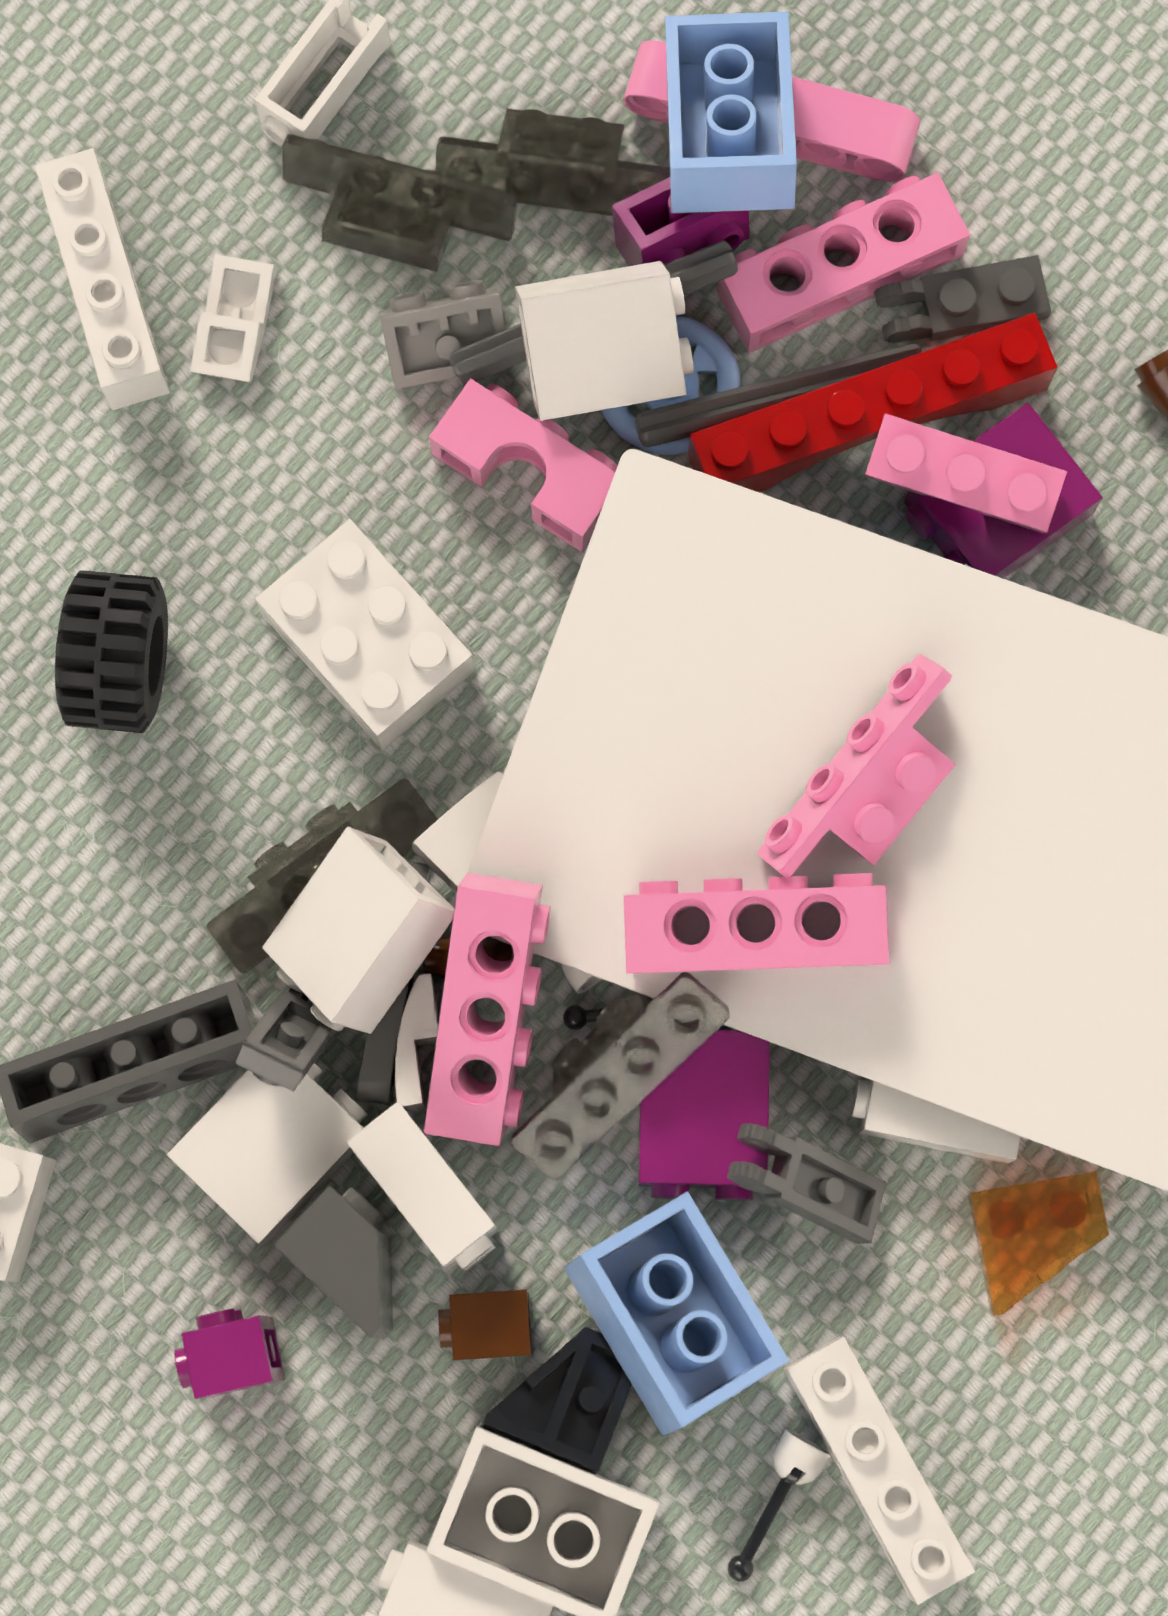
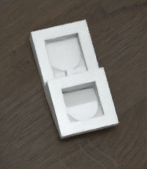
(233, 318)
(454, 837)
(417, 1028)

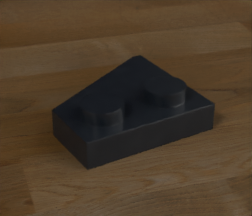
(567, 1403)

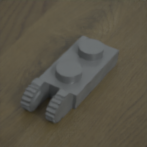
(966, 300)
(285, 1042)
(811, 1183)

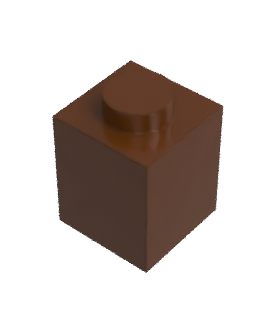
(486, 1325)

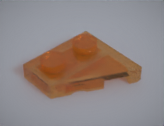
(1034, 1232)

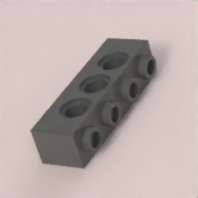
(126, 1062)

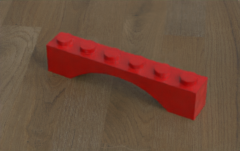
(935, 384)

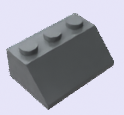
(346, 1257)

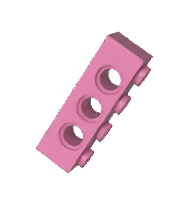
(915, 205)
(656, 948)
(456, 1101)

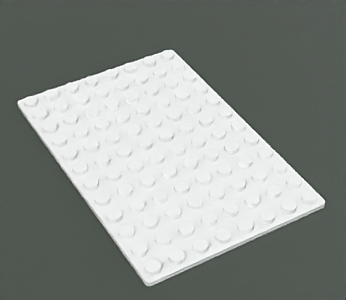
(1026, 900)

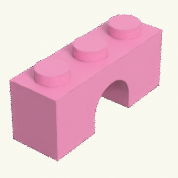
(489, 430)
(965, 473)

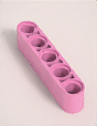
(830, 123)

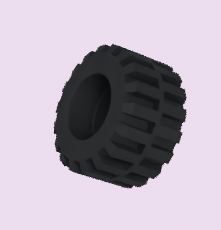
(111, 651)

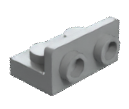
(425, 332)

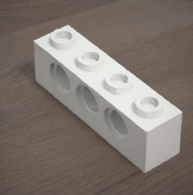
(102, 279)
(878, 1470)

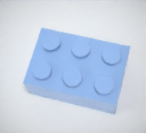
(730, 112)
(675, 1314)

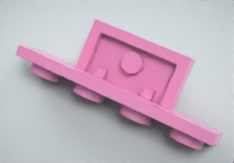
(872, 781)

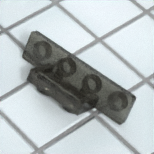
(551, 162)
(392, 205)
(283, 871)
(615, 1068)

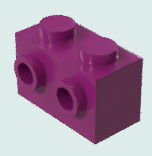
(651, 233)
(228, 1354)

